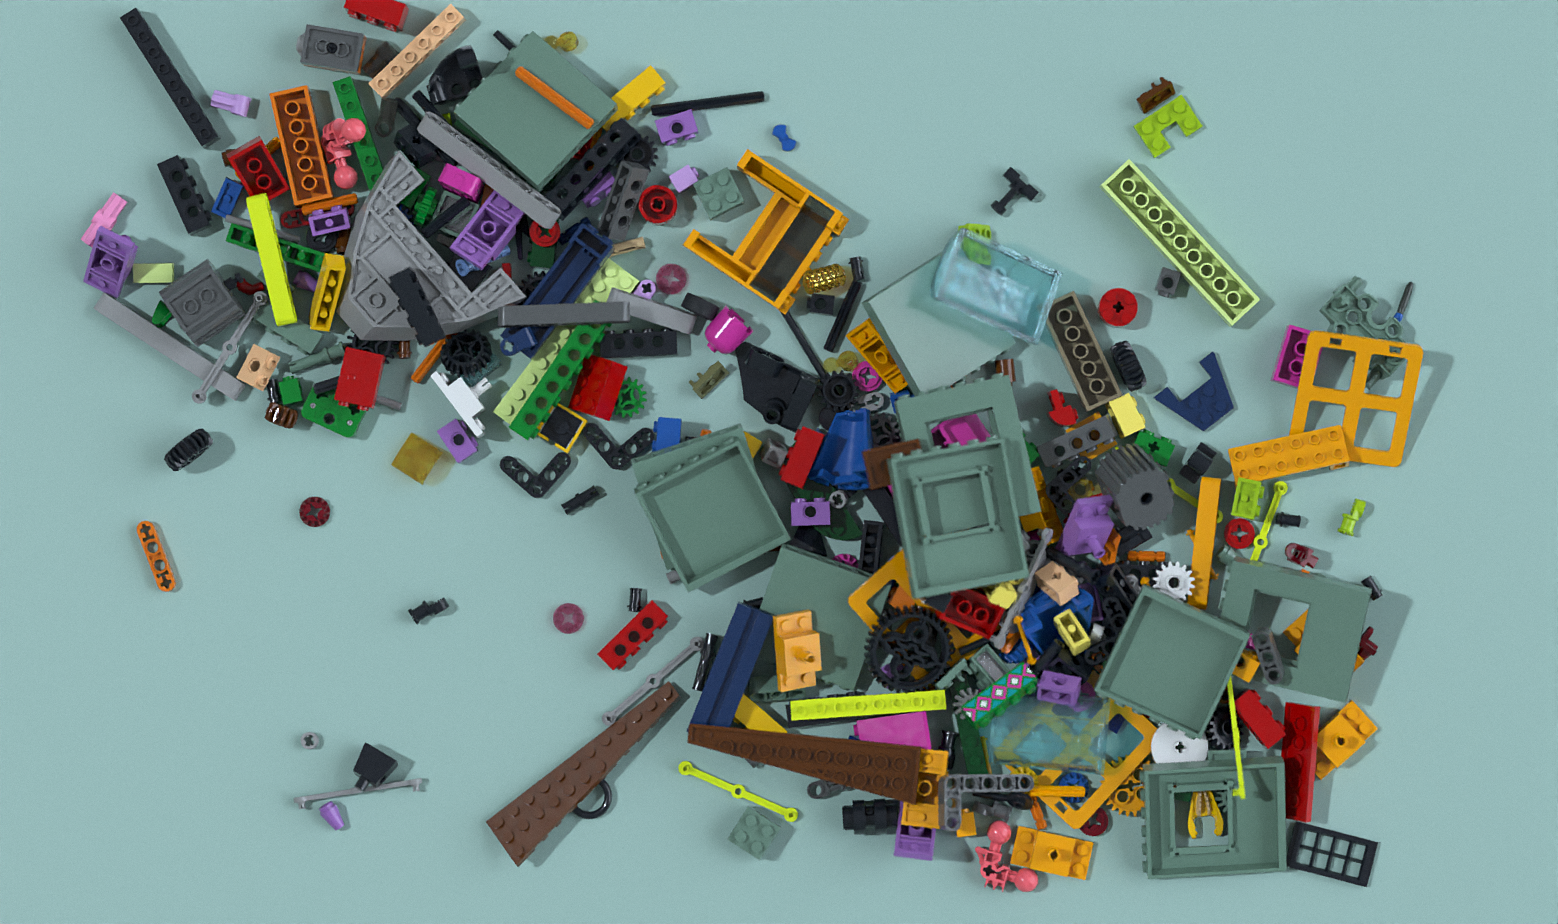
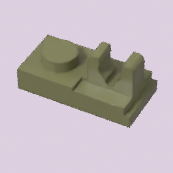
(709, 380)

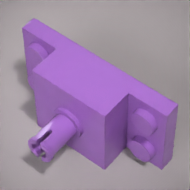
(488, 231)
(110, 261)
(1087, 527)
(914, 841)

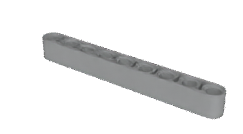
(489, 170)
(167, 345)

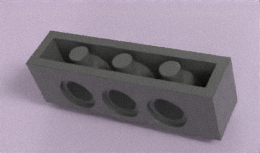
(622, 200)
(1102, 425)

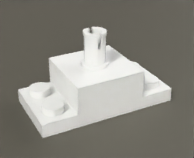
(465, 399)

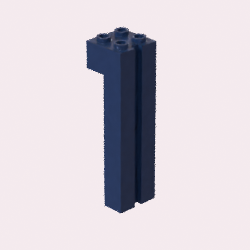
(567, 278)
(732, 666)

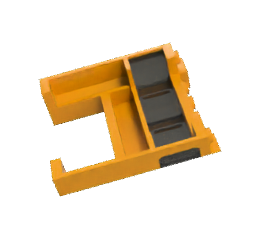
(780, 241)

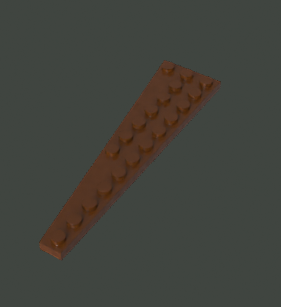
(858, 764)
(544, 805)

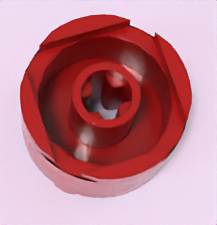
(660, 194)
(1108, 313)

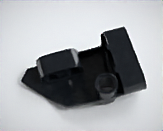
(454, 72)
(774, 386)

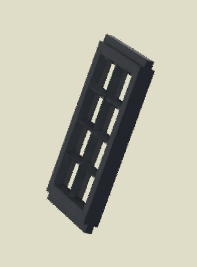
(1366, 862)

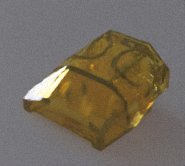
(416, 458)

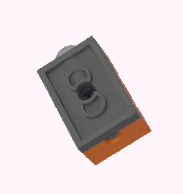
(331, 49)

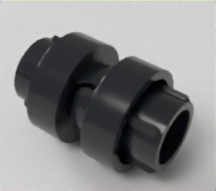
(877, 816)

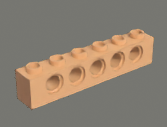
(417, 51)

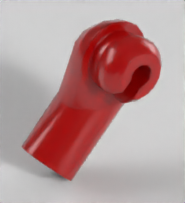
(248, 288)

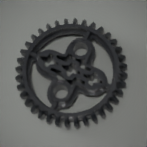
(907, 641)

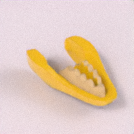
(1202, 805)

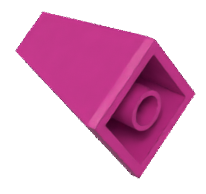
(901, 729)

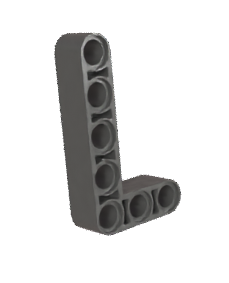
(977, 785)

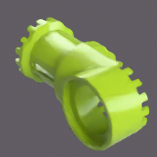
(1349, 521)

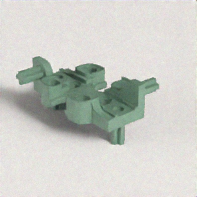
(1337, 311)

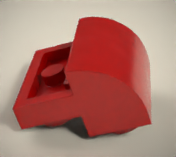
(1061, 415)

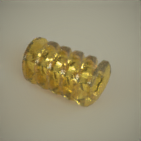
(823, 278)

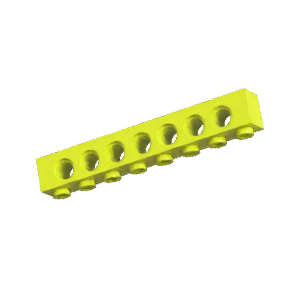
(868, 704)

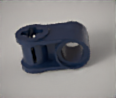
(522, 341)

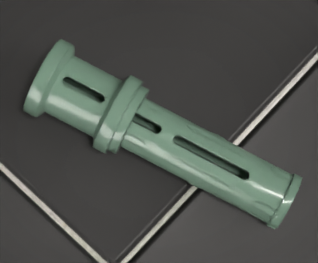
(325, 355)

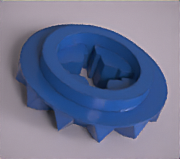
(1073, 778)

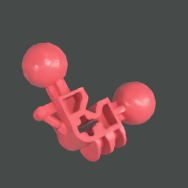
(334, 141)
(999, 833)

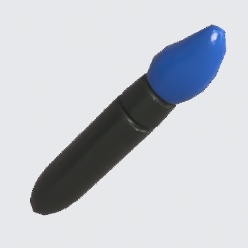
(1404, 301)

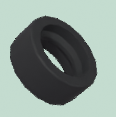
(700, 306)

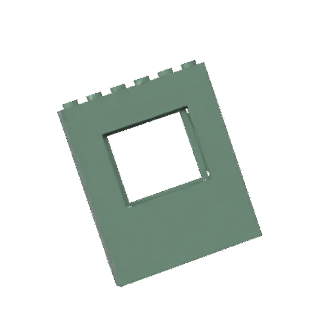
(959, 501)
(962, 557)
(1330, 630)
(1254, 823)

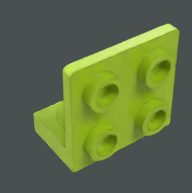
(1246, 498)

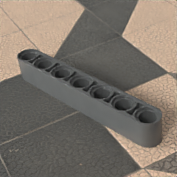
(563, 314)

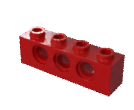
(608, 653)

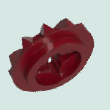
(311, 520)
(1096, 830)

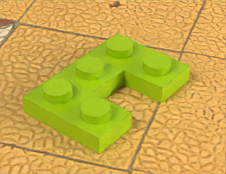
(1174, 111)

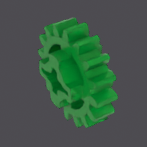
(425, 206)
(638, 404)

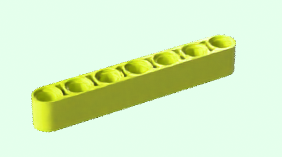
(271, 259)

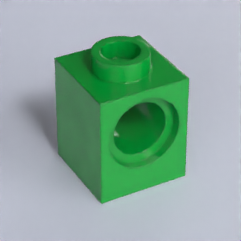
(291, 390)

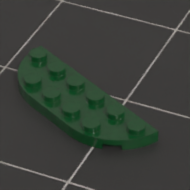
(841, 522)

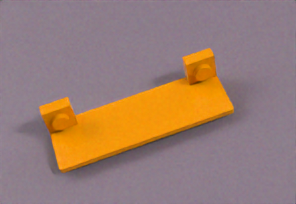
(1290, 455)

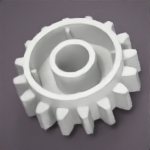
(1182, 576)

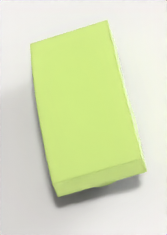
(153, 272)

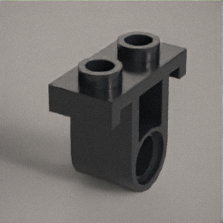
(1198, 463)

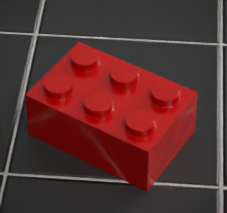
(385, 12)
(257, 169)
(598, 387)
(801, 457)
(972, 612)
(1258, 718)

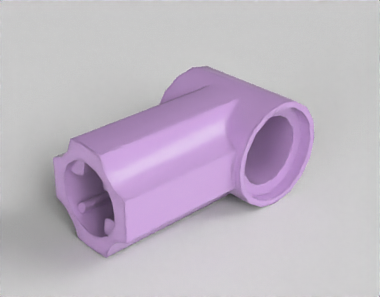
(236, 103)

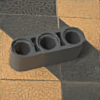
(1268, 664)

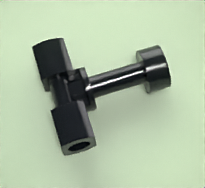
(1016, 187)

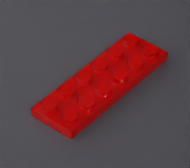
(1299, 759)

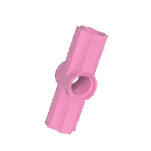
(104, 217)

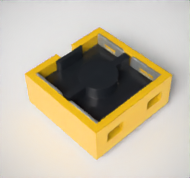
(562, 427)

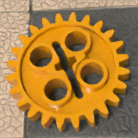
(1133, 803)

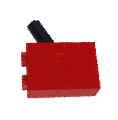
(357, 379)

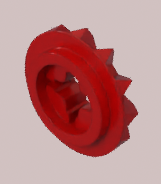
(545, 240)
(1246, 539)

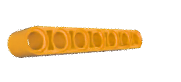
(1204, 541)

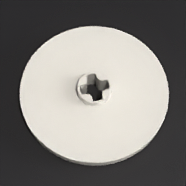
(1164, 745)

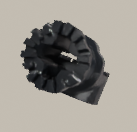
(424, 610)
(948, 745)

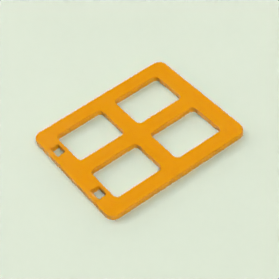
(1355, 397)
(896, 570)
(1112, 776)

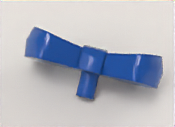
(780, 132)

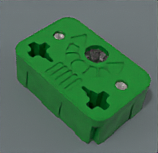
(318, 409)

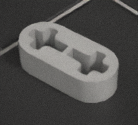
(868, 397)

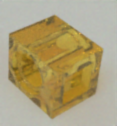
(1088, 489)

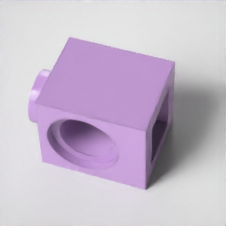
(684, 178)

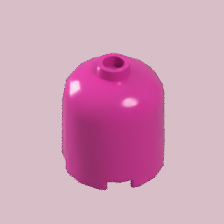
(726, 331)

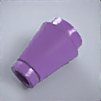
(305, 281)
(331, 814)

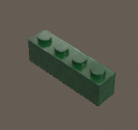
(540, 256)

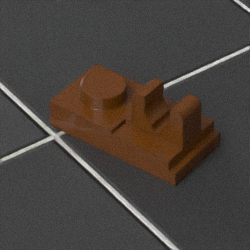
(1156, 95)

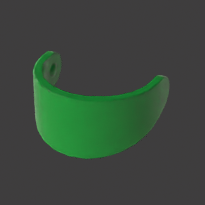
(161, 314)

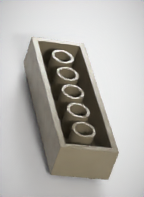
(1081, 353)

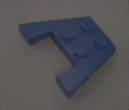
(1206, 403)

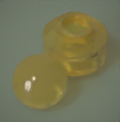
(567, 41)
(832, 364)

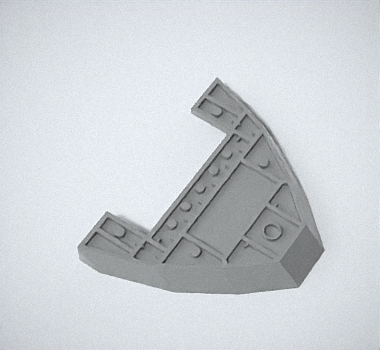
(387, 243)

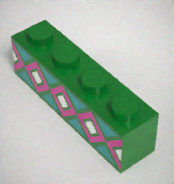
(999, 696)

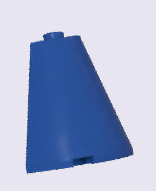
(840, 453)
(1041, 610)

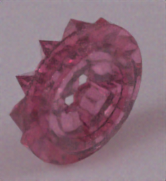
(663, 284)
(558, 618)

